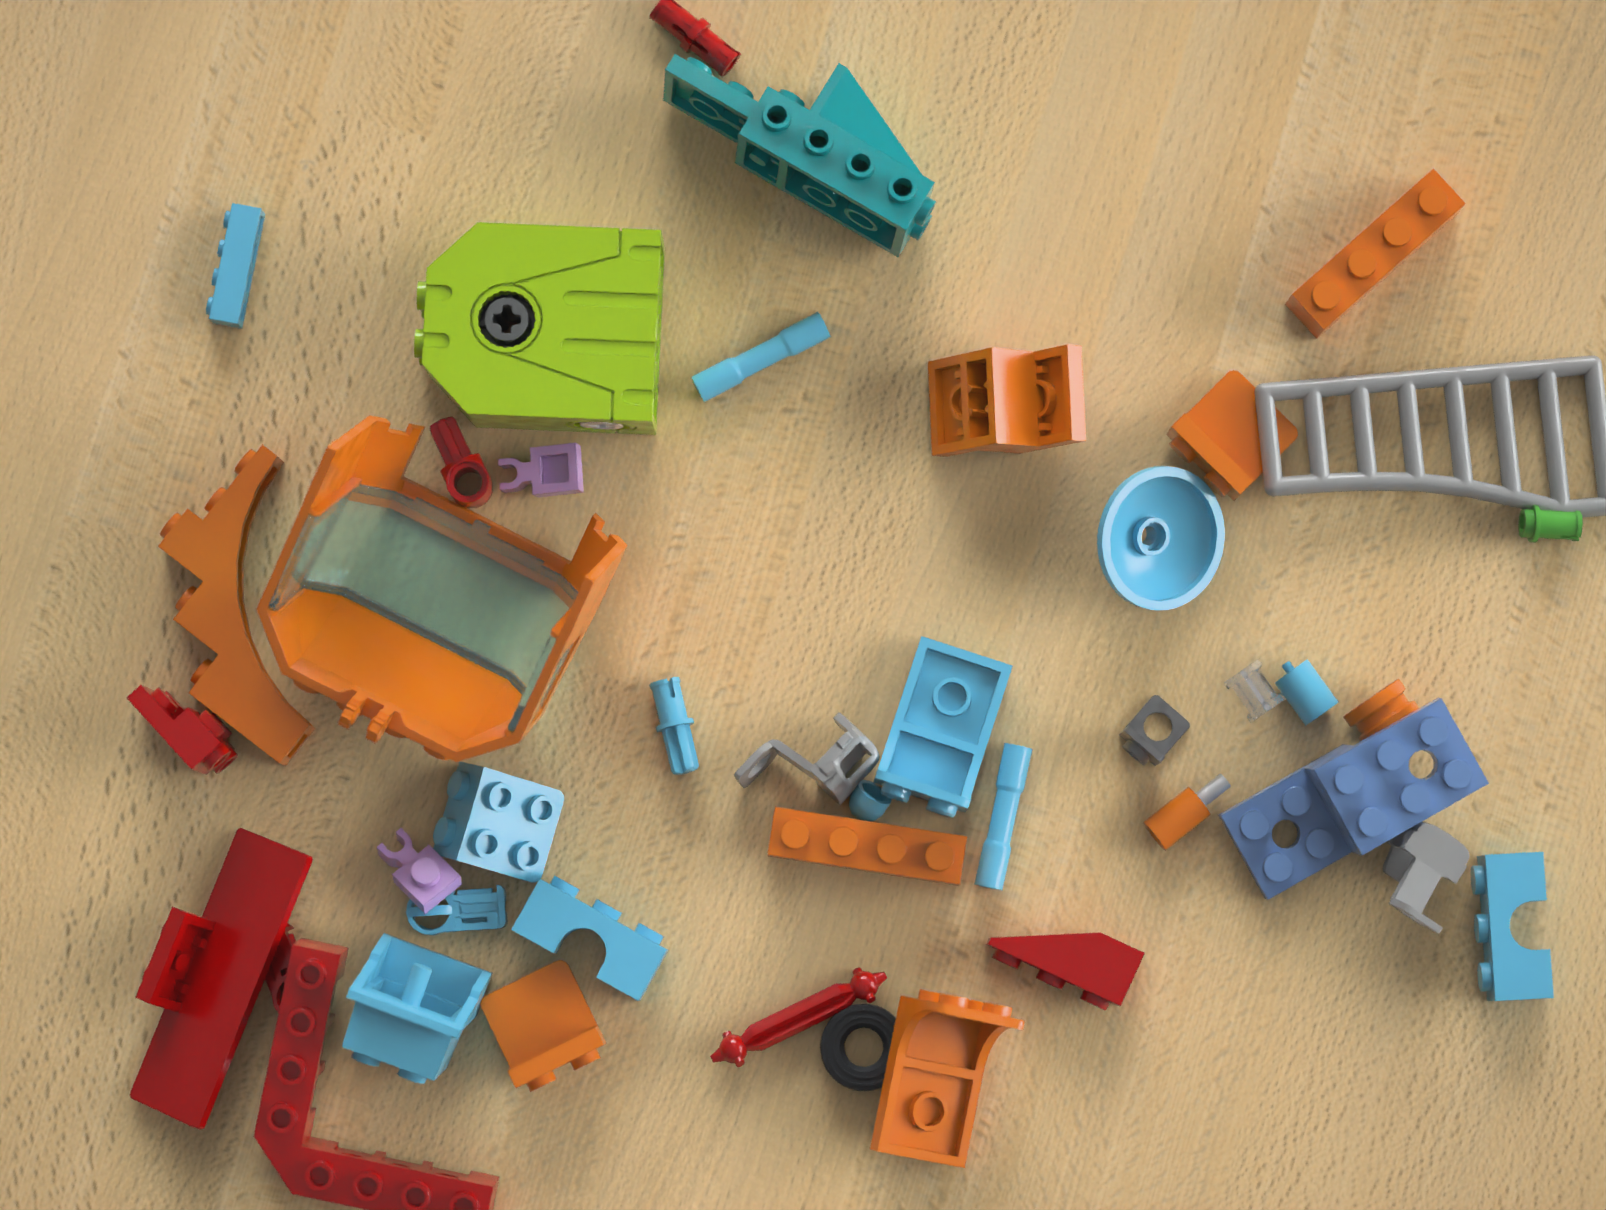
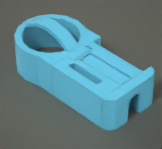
(467, 911)

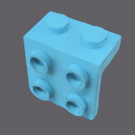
(498, 822)

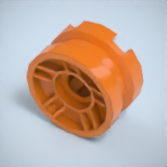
(1381, 710)

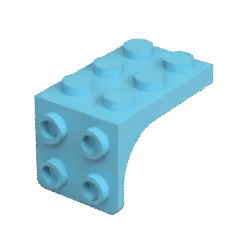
(942, 727)

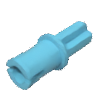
(675, 725)

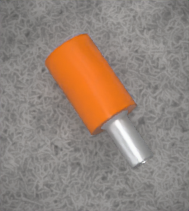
(1184, 812)

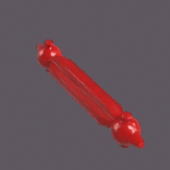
(798, 1017)

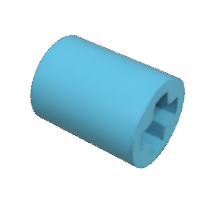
(1305, 691)

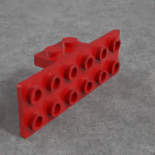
(212, 973)

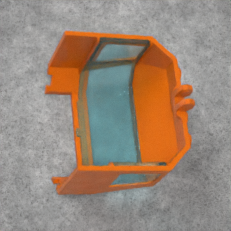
(423, 605)

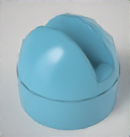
(867, 802)

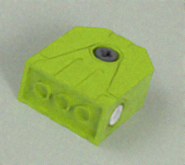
(581, 336)

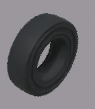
(834, 1039)

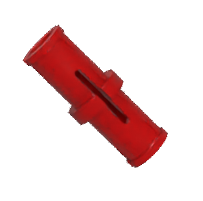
(695, 36)

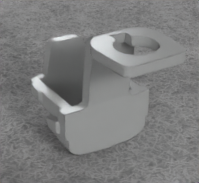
(829, 770)
(1418, 862)

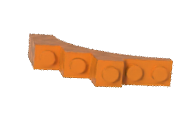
(215, 612)

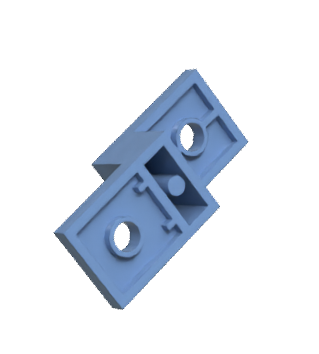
(1353, 798)

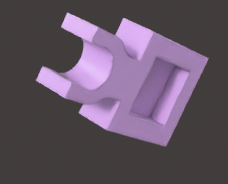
(551, 472)
(421, 875)

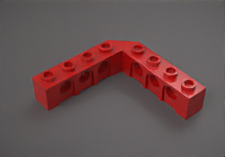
(286, 1115)

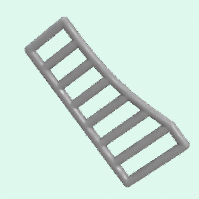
(1414, 477)

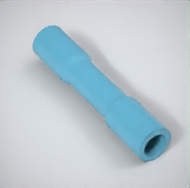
(734, 370)
(1009, 786)

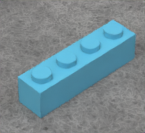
(236, 265)

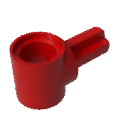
(459, 461)

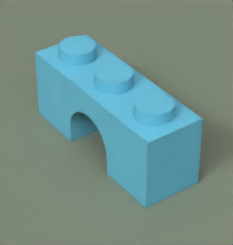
(630, 954)
(1508, 968)

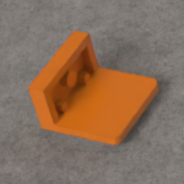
(1224, 436)
(543, 1025)

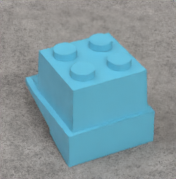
(412, 1008)

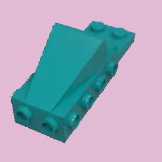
(829, 157)

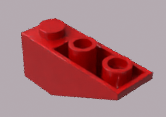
(1085, 960)

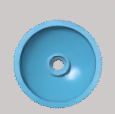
(1180, 543)

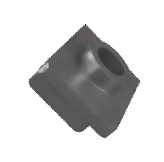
(1140, 745)

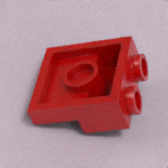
(193, 735)

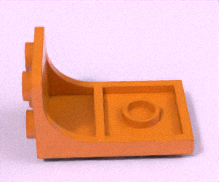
(936, 1075)

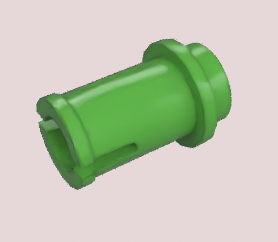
(1549, 524)

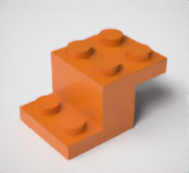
(1006, 400)

